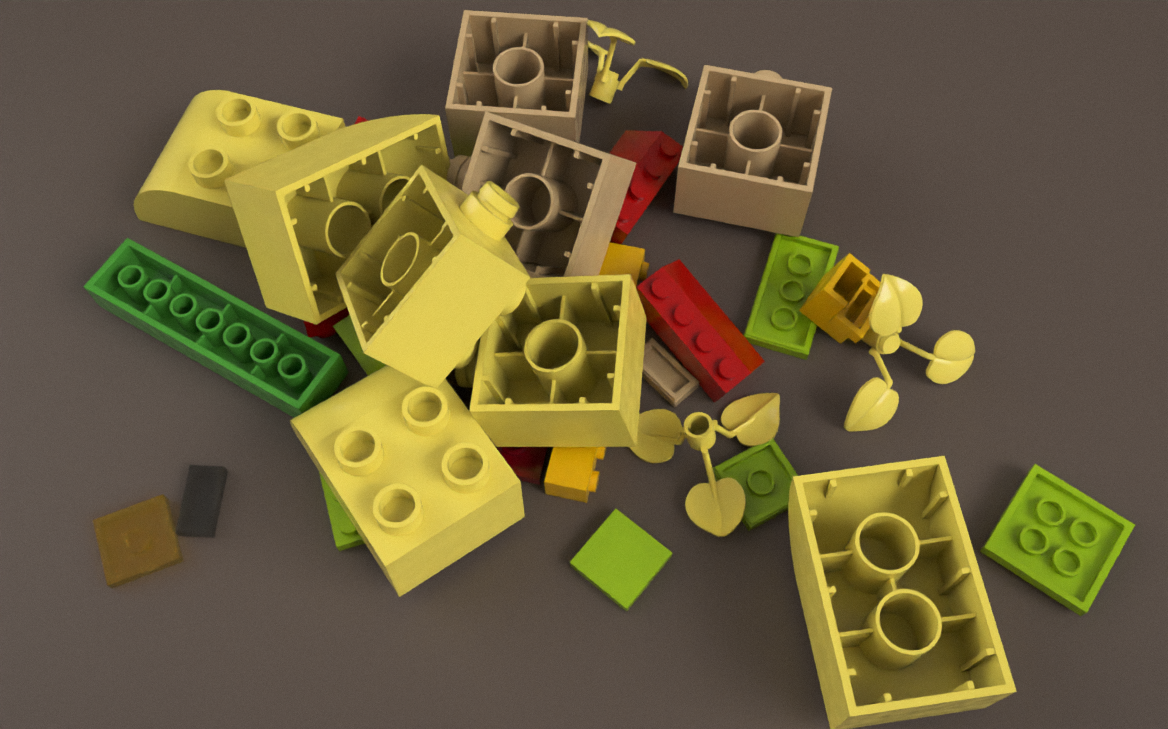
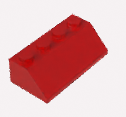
(655, 159)
(697, 330)

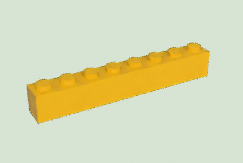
(572, 469)

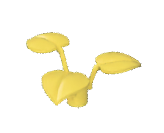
(606, 80)
(895, 307)
(719, 504)

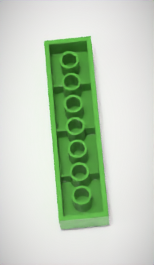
(217, 329)

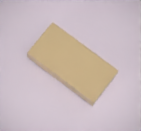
(667, 374)

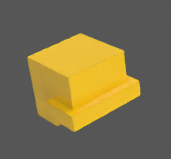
(843, 300)

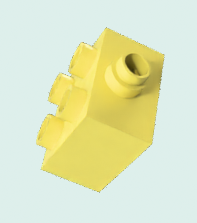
(433, 276)
(562, 366)

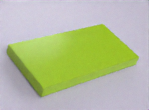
(787, 281)

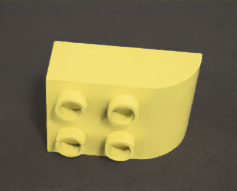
(212, 142)
(320, 201)
(411, 472)
(893, 595)

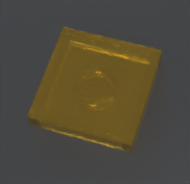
(137, 541)

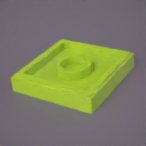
(764, 478)
(621, 559)

